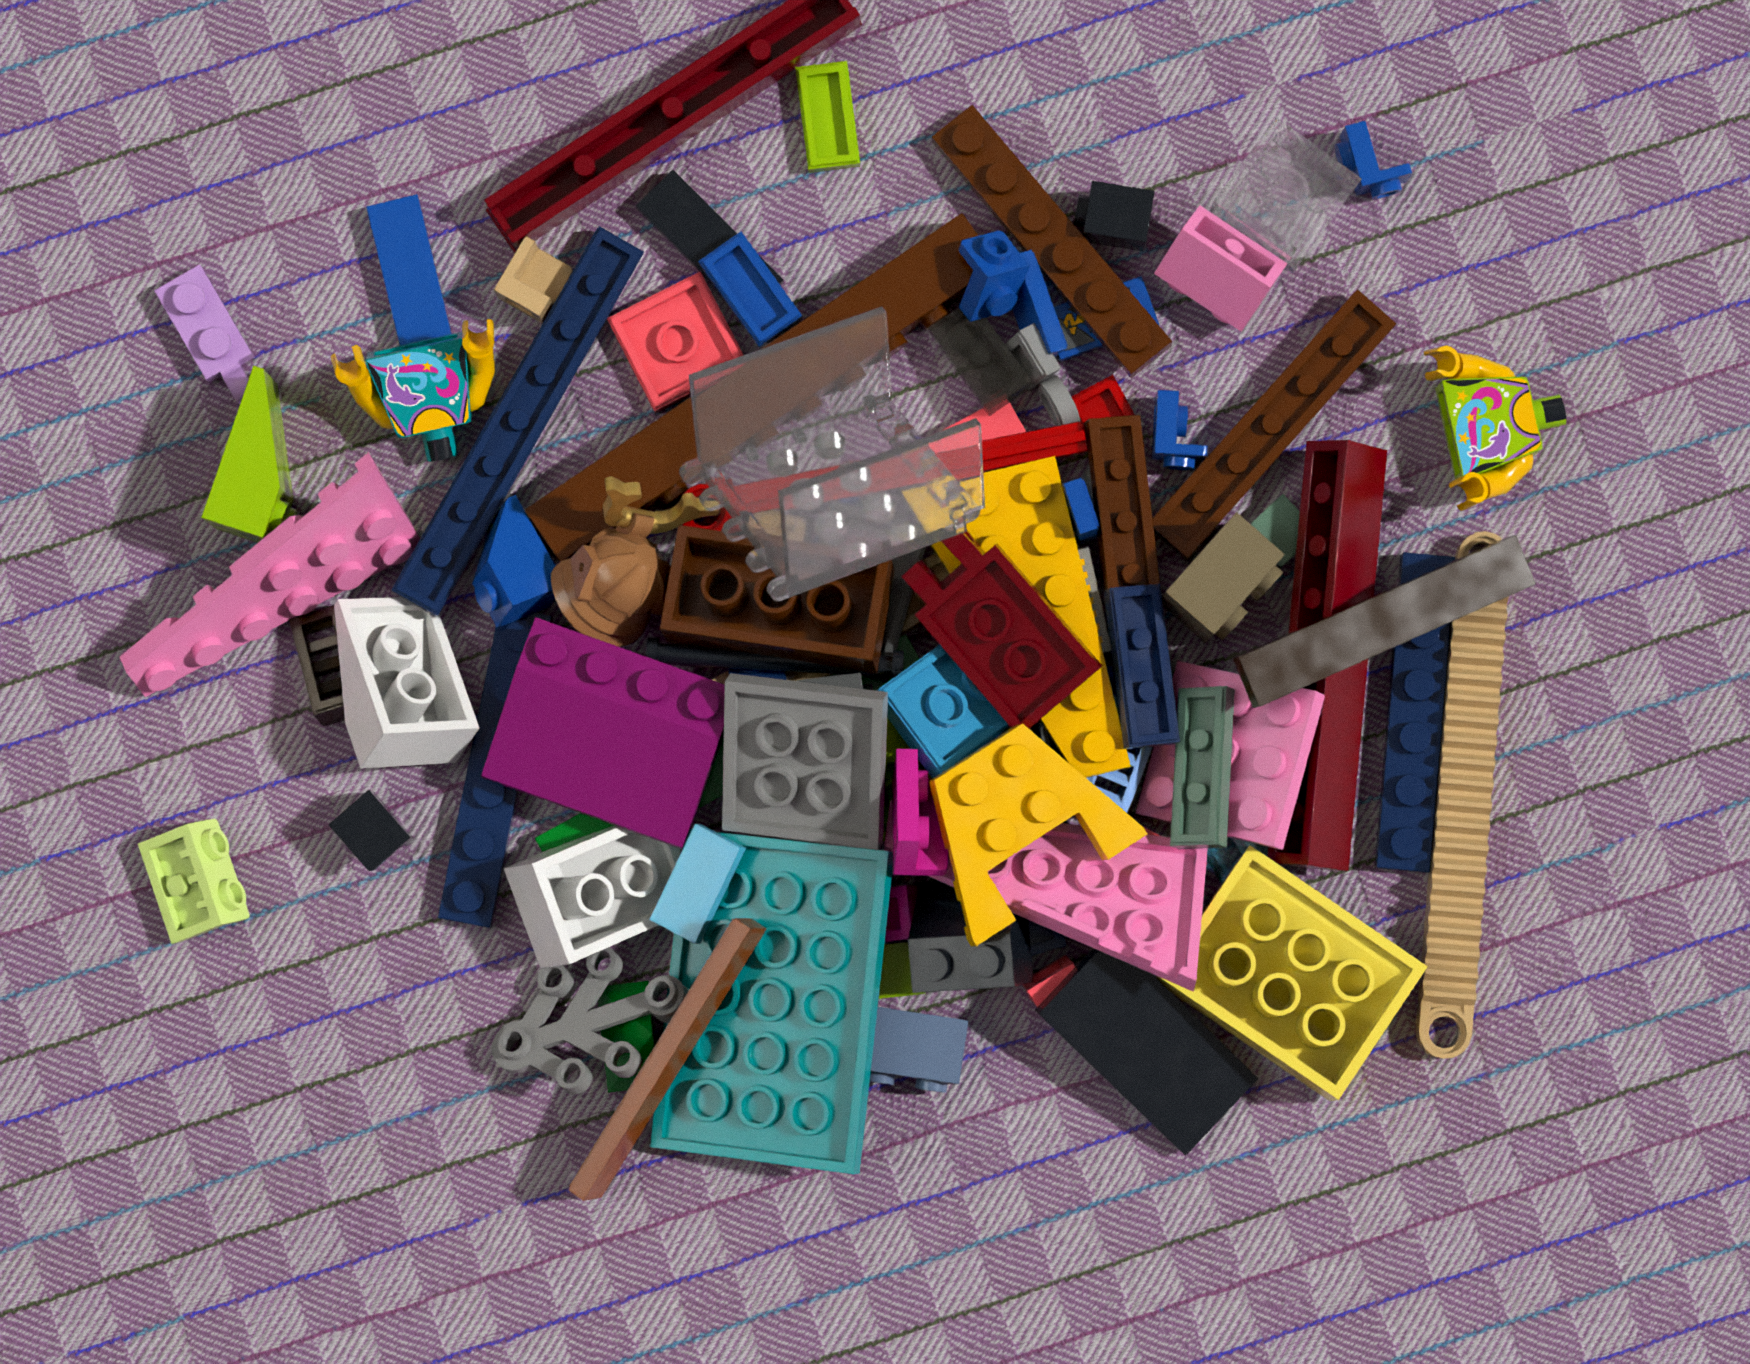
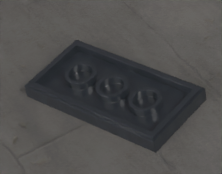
(1147, 1046)

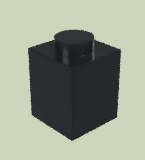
(1115, 215)

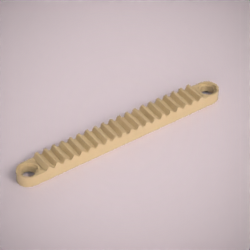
(1462, 819)

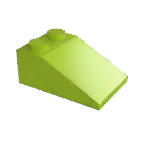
(253, 478)

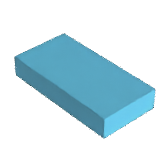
(697, 883)

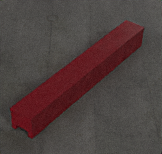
(668, 116)

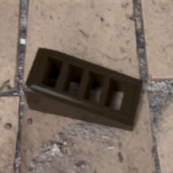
(332, 709)

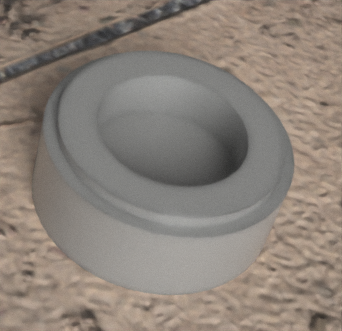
(1058, 401)

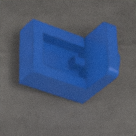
(1358, 155)
(995, 275)

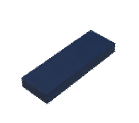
(1141, 666)

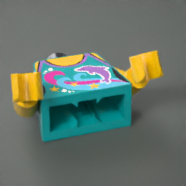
(424, 385)

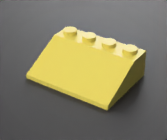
(1296, 975)

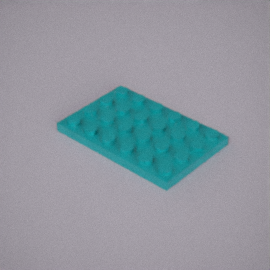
(794, 1038)

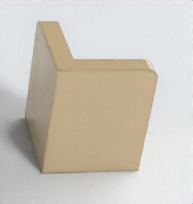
(532, 280)

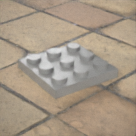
(804, 761)

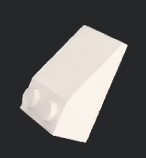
(400, 685)
(590, 892)

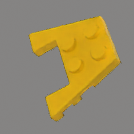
(1004, 802)

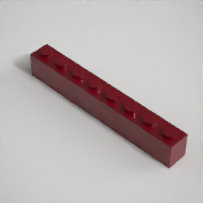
(1332, 573)

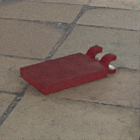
(1001, 631)

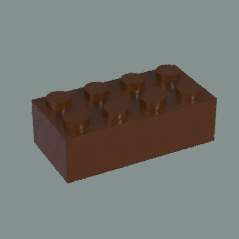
(726, 606)

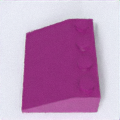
(608, 733)

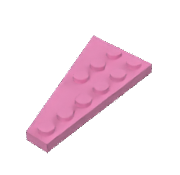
(283, 576)
(1132, 907)

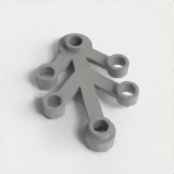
(581, 1022)

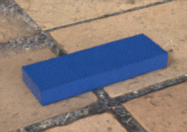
(409, 269)

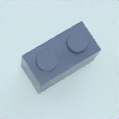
(918, 1048)

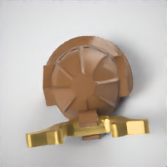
(621, 575)

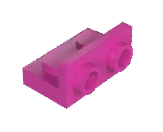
(916, 829)

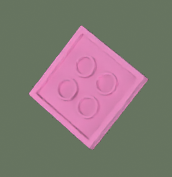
(1266, 758)

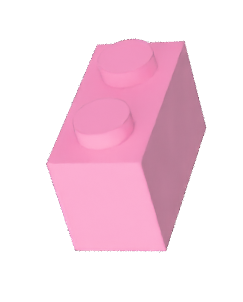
(1220, 268)

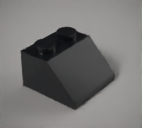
(947, 962)

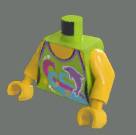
(1489, 422)

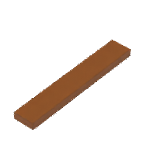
(666, 1058)

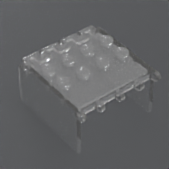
(823, 462)

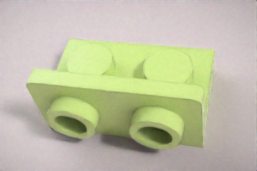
(194, 879)

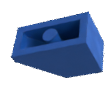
(513, 567)

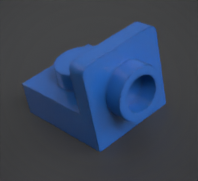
(1168, 424)

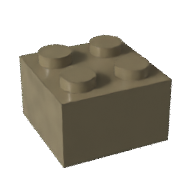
(1221, 577)

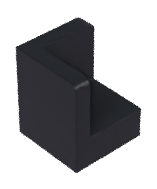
(371, 830)

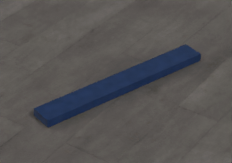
(517, 421)

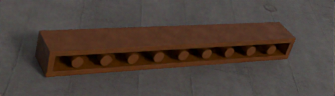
(910, 289)

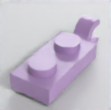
(207, 329)

